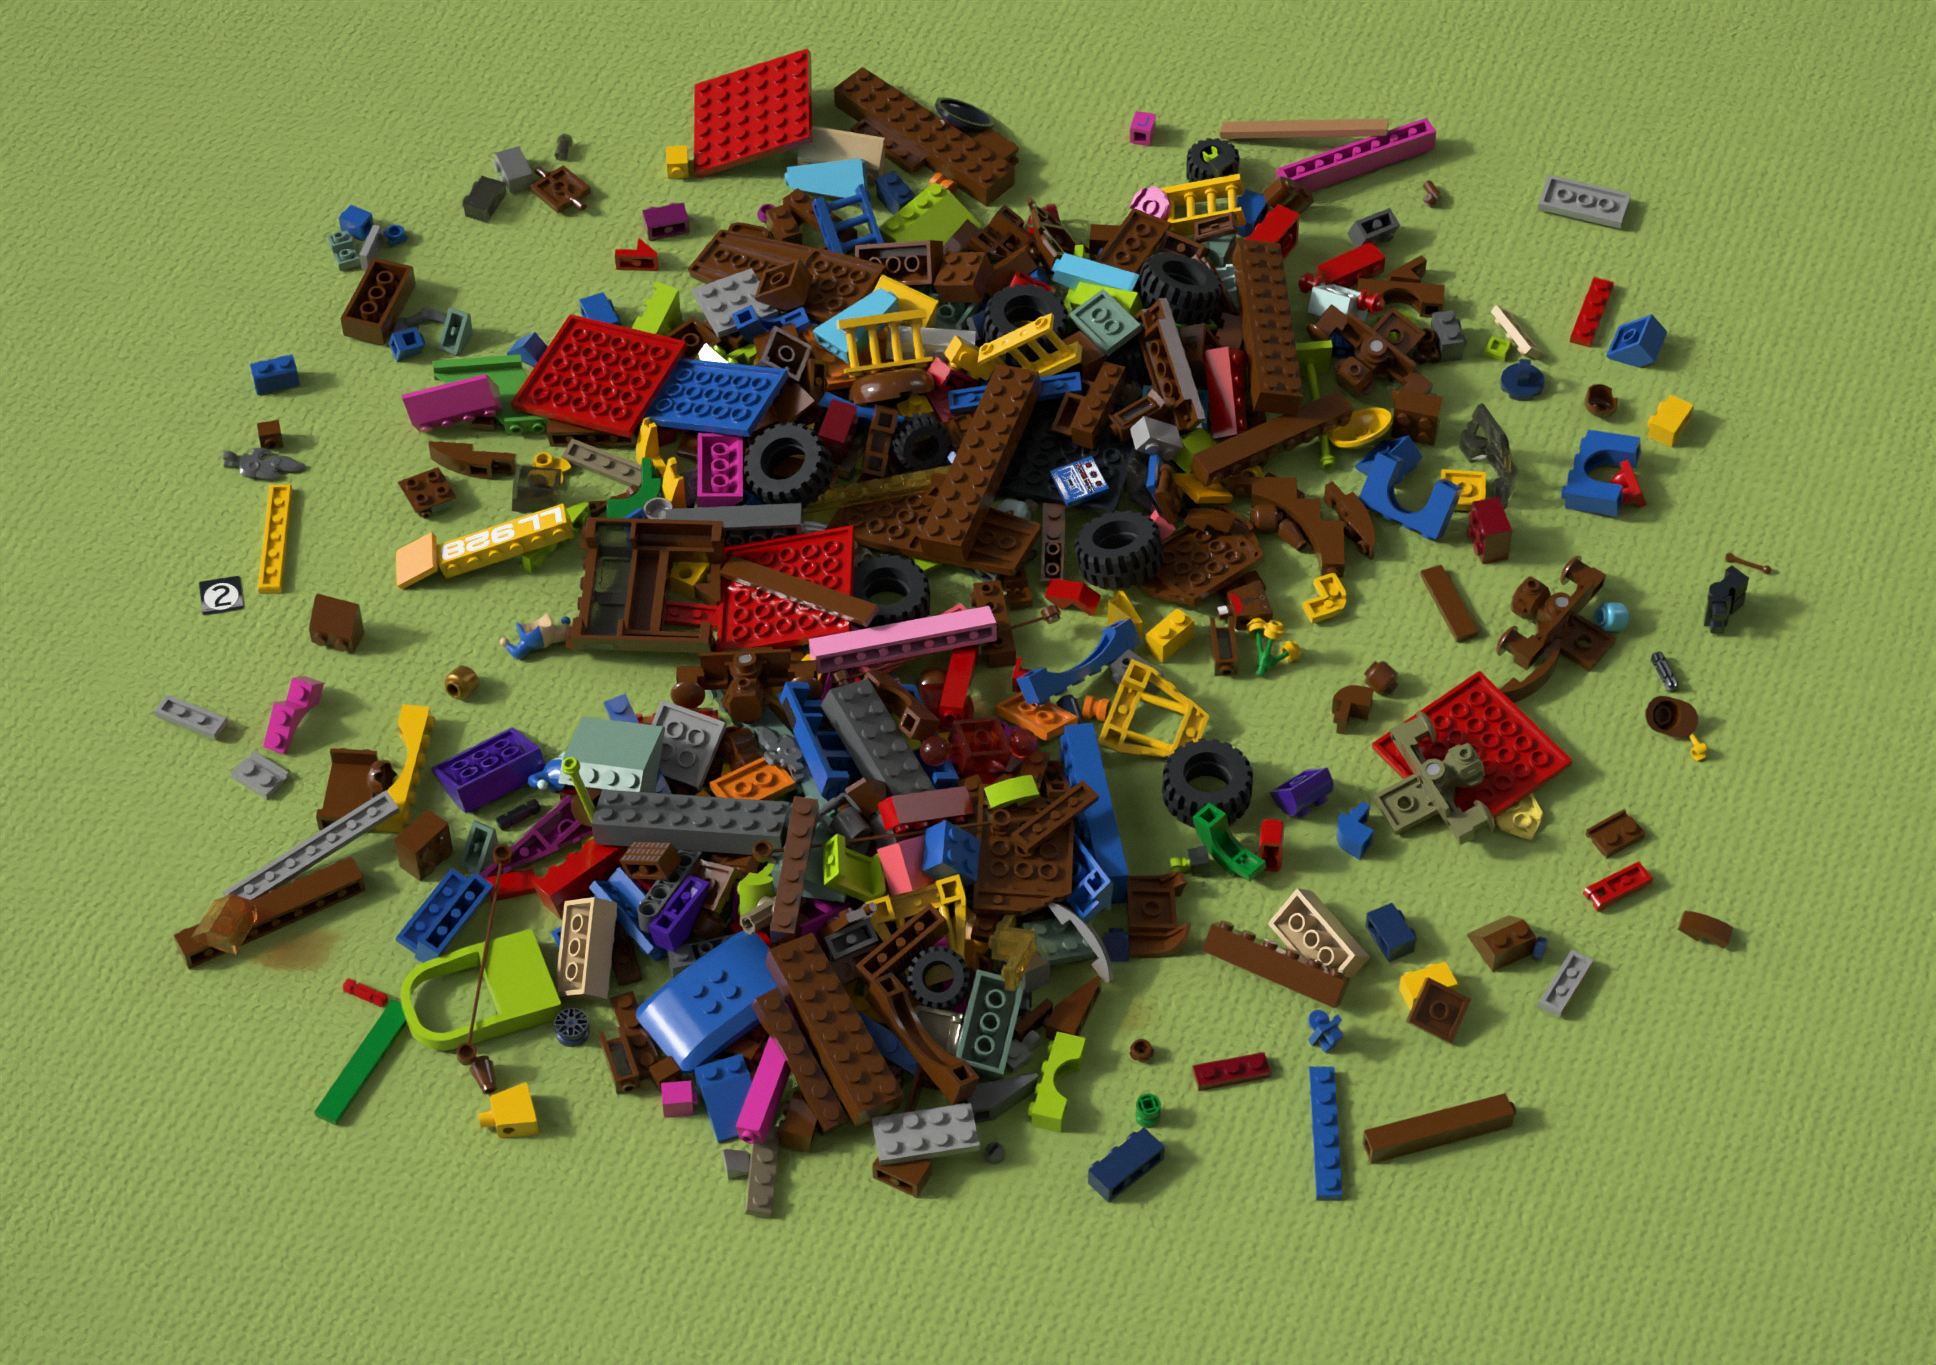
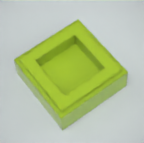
(1498, 349)

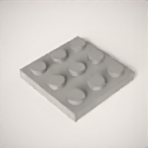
(728, 295)
(687, 743)

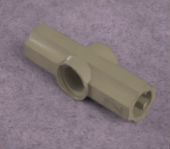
(760, 916)

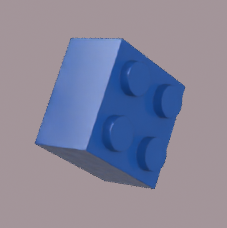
(950, 852)

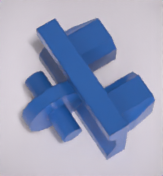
(1325, 1031)

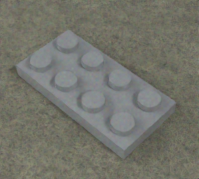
(1584, 201)
(925, 1134)

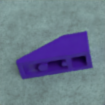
(678, 915)

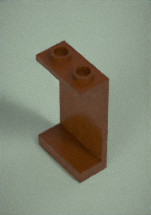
(346, 784)

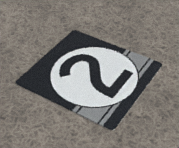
(221, 595)

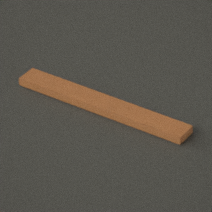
(1304, 128)

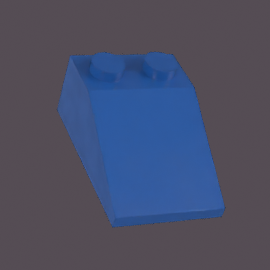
(723, 1092)

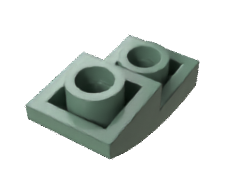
(343, 250)

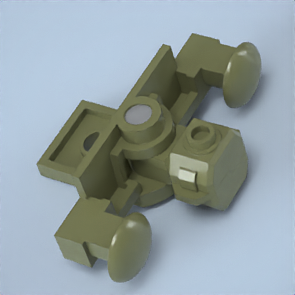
(1433, 784)

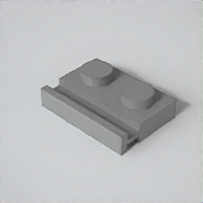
(260, 775)

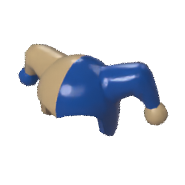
(536, 636)

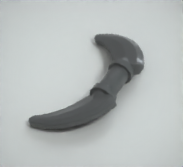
(426, 314)

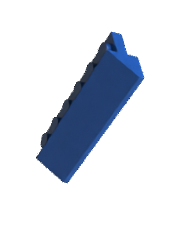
(1090, 883)

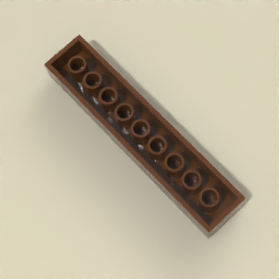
(946, 148)
(1267, 327)
(980, 463)

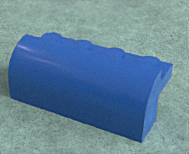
(628, 895)
(444, 915)

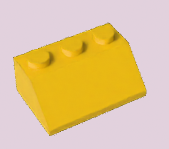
(910, 300)

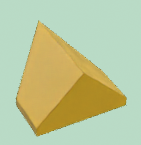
(1120, 609)

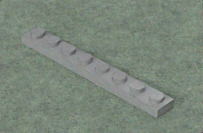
(316, 848)

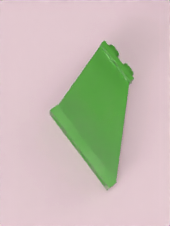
(507, 374)

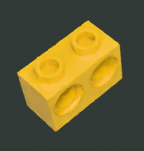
(686, 575)

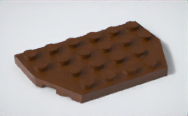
(1204, 561)
(1008, 876)

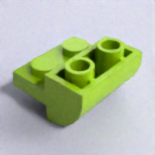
(754, 888)

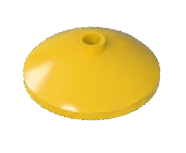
(1363, 430)

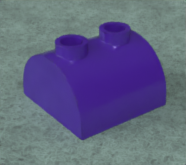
(1302, 791)

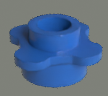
(395, 235)

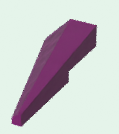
(548, 835)

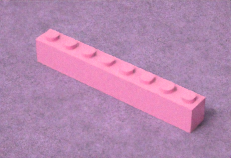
(903, 639)

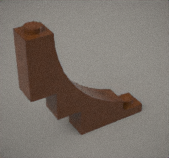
(1324, 536)

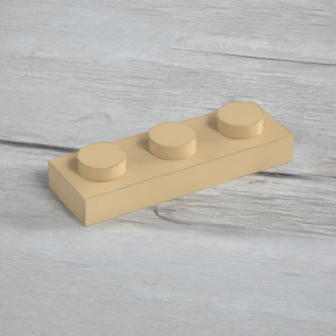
(1516, 332)

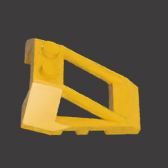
(1125, 702)
(910, 903)

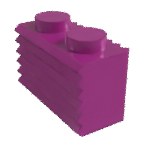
(666, 221)

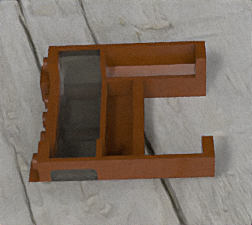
(629, 582)

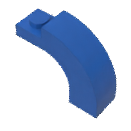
(751, 324)

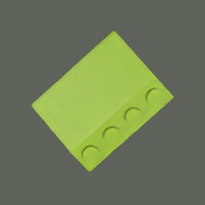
(929, 216)

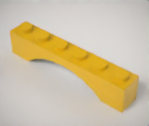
(414, 729)

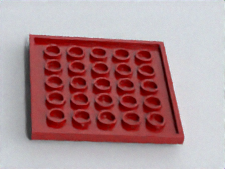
(752, 113)
(599, 375)
(766, 620)
(1510, 745)

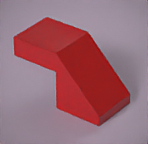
(1068, 592)

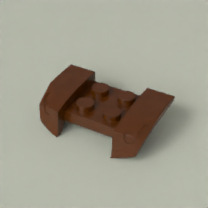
(1153, 915)

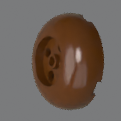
(891, 385)

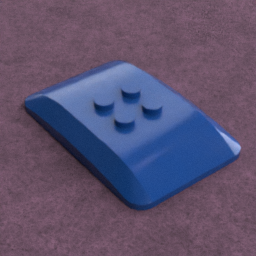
(709, 1002)

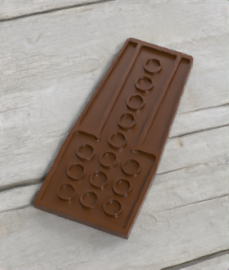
(836, 280)
(898, 522)

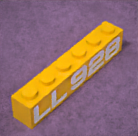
(504, 541)

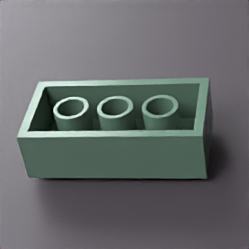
(988, 1025)

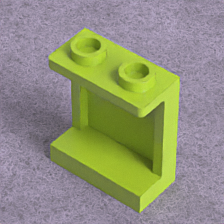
(852, 871)

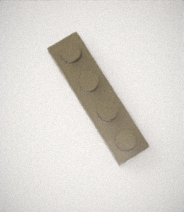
(603, 463)
(762, 1176)

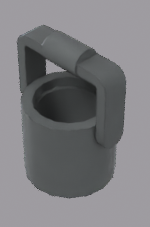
(847, 822)

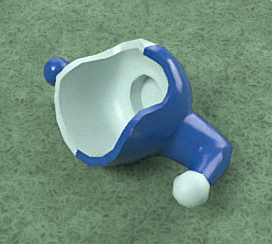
(549, 776)

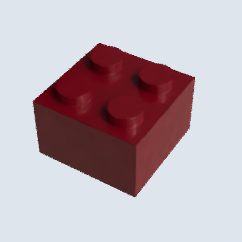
(839, 429)
(1489, 530)

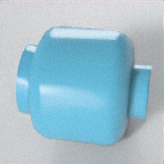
(1612, 616)

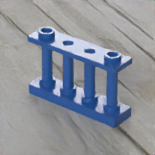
(830, 229)

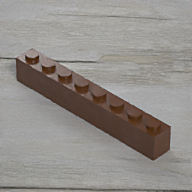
(1271, 438)
(284, 907)

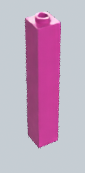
(764, 1094)

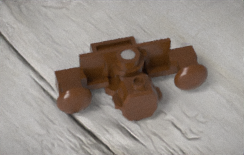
(1373, 351)
(1558, 618)
(746, 677)

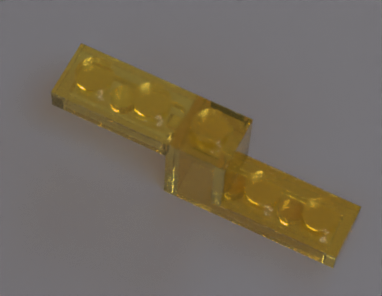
(1015, 946)

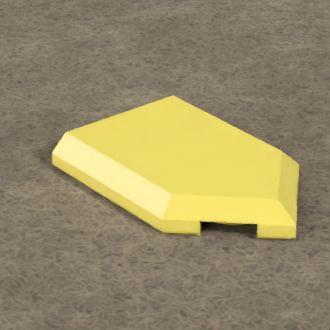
(1521, 818)

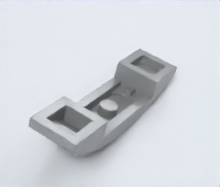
(1103, 964)

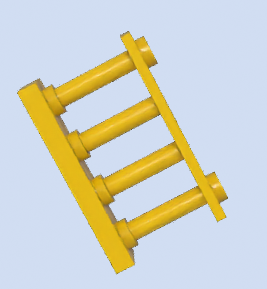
(1202, 191)
(871, 324)
(1048, 363)

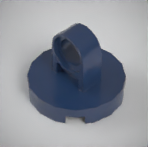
(1522, 381)

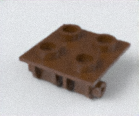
(427, 491)

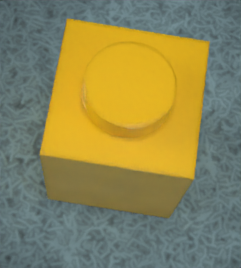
(677, 162)

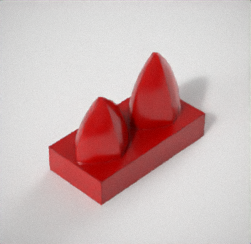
(1633, 492)

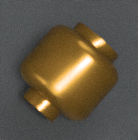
(461, 682)

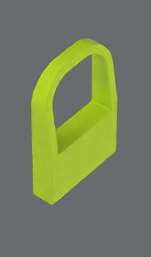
(515, 980)

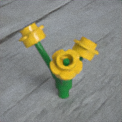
(1273, 630)

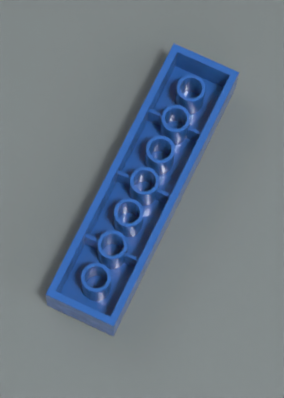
(1097, 824)

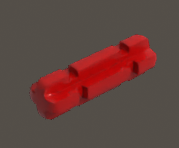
(365, 992)

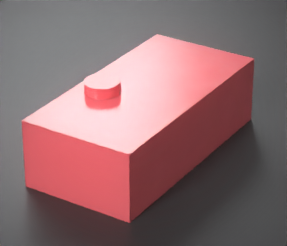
(903, 865)

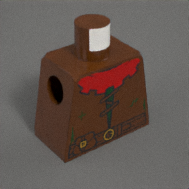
(1246, 604)

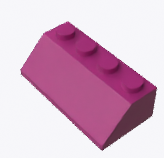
(453, 403)
(719, 469)

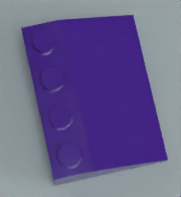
(489, 769)

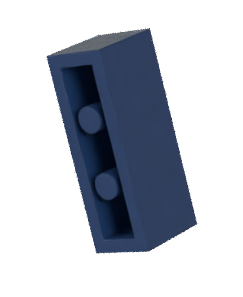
(1125, 1164)

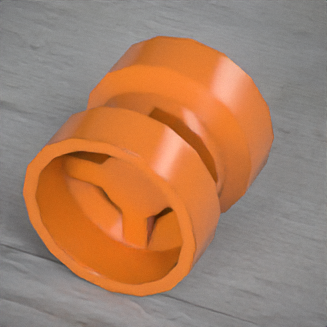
(942, 180)
(1093, 708)

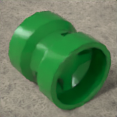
(1148, 1110)

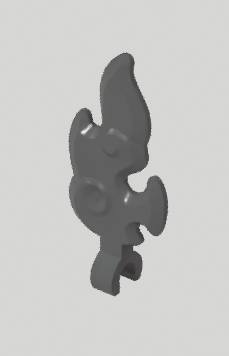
(254, 466)
(788, 751)

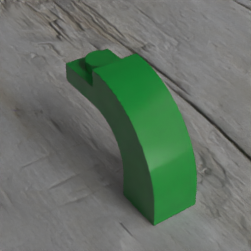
(649, 489)
(1221, 844)

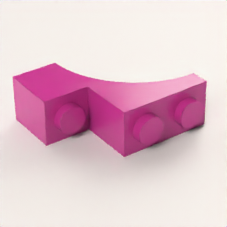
(287, 714)

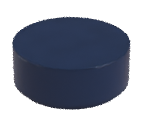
(1539, 948)

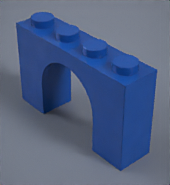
(1598, 450)
(1380, 496)

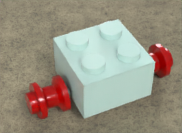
(1341, 297)

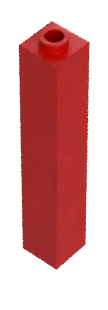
(958, 684)

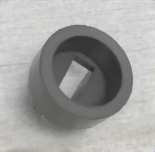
(997, 1156)

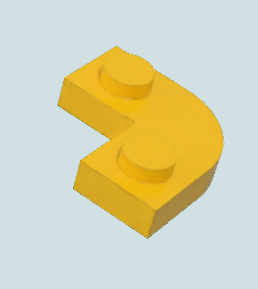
(1331, 599)

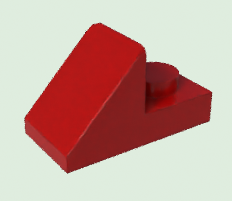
(639, 260)

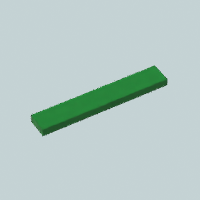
(362, 1064)

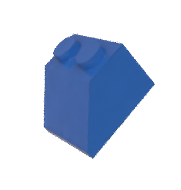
(1637, 342)
(1401, 447)

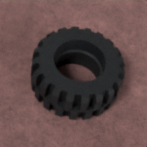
(1186, 284)
(1024, 304)
(776, 446)
(1119, 550)
(896, 576)
(1213, 760)

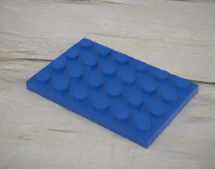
(716, 397)

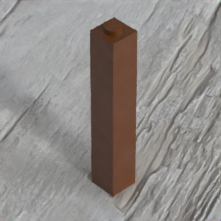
(1438, 1128)

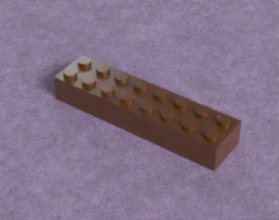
(834, 1029)

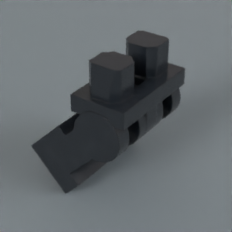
(1725, 599)

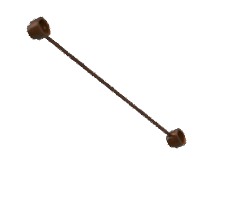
(1050, 614)
(1000, 821)
(467, 1052)

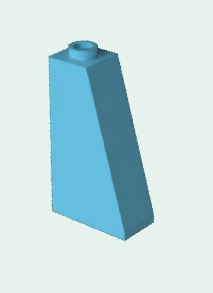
(830, 178)
(1074, 269)
(874, 304)

